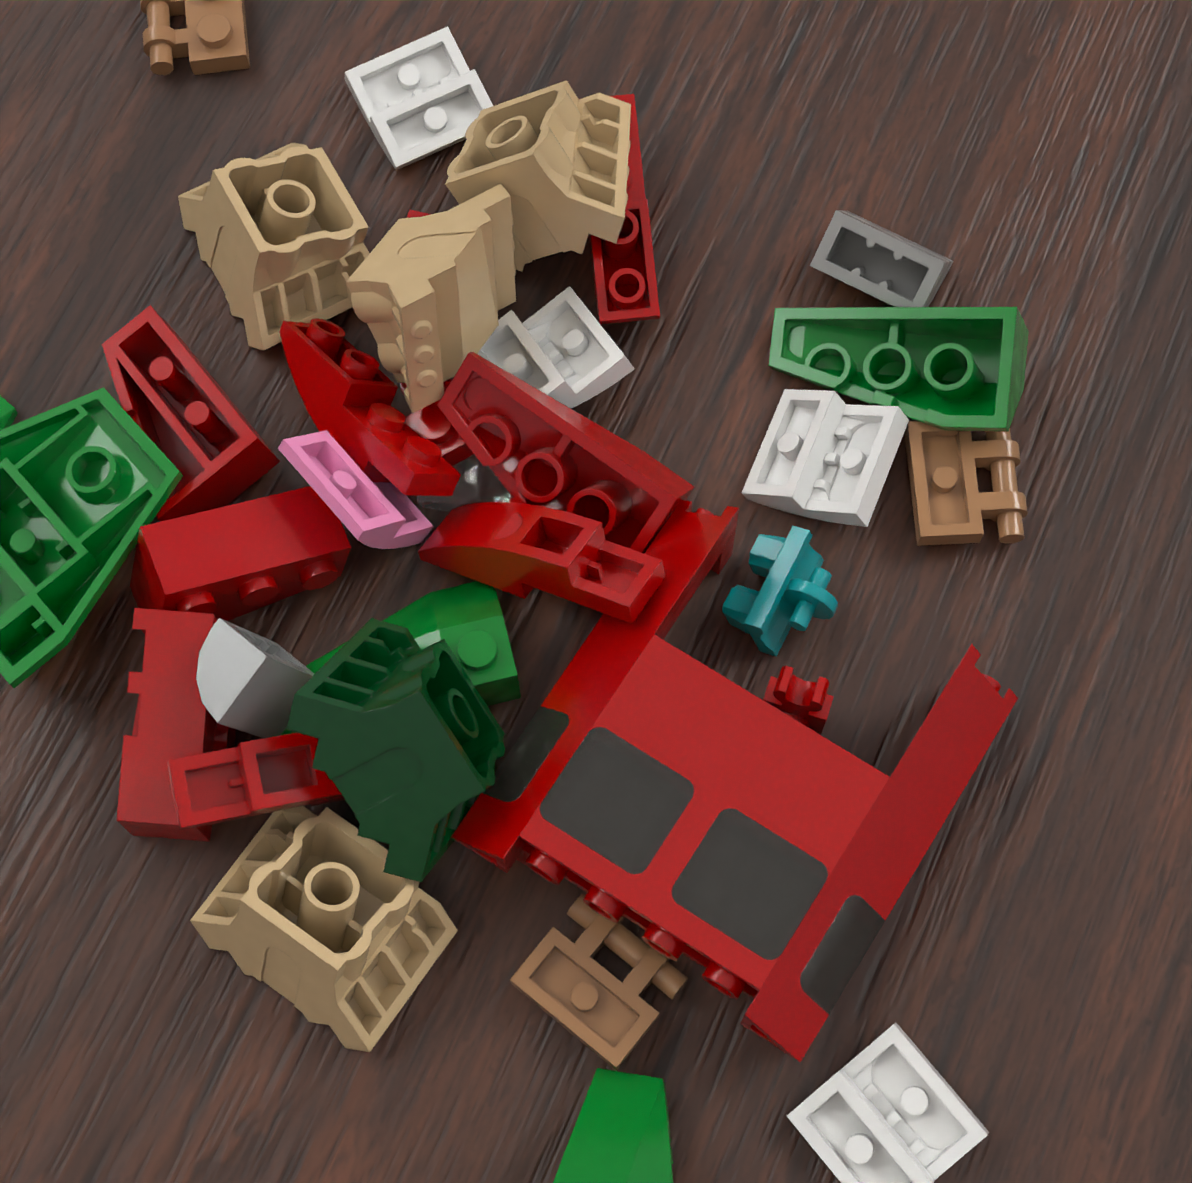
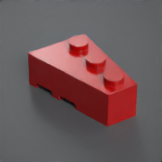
(185, 416)
(239, 555)
(167, 722)

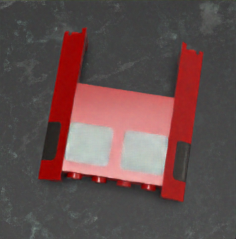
(720, 811)

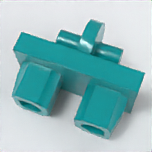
(789, 595)

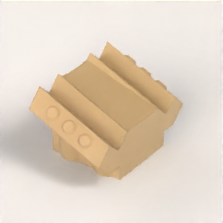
(558, 163)
(278, 238)
(437, 290)
(326, 923)

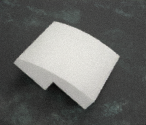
(418, 97)
(558, 351)
(825, 457)
(888, 1117)

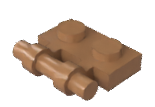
(213, 36)
(946, 485)
(585, 995)

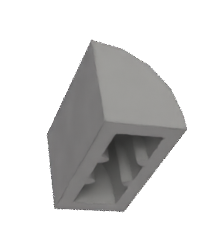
(880, 262)
(248, 680)

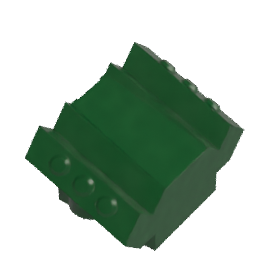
(400, 741)

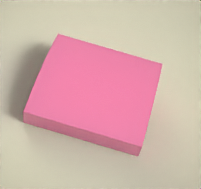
(370, 510)

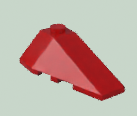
(559, 456)

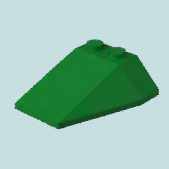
(69, 518)

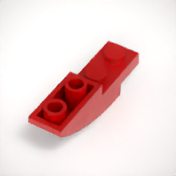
(626, 270)
(353, 404)
(547, 550)
(249, 780)

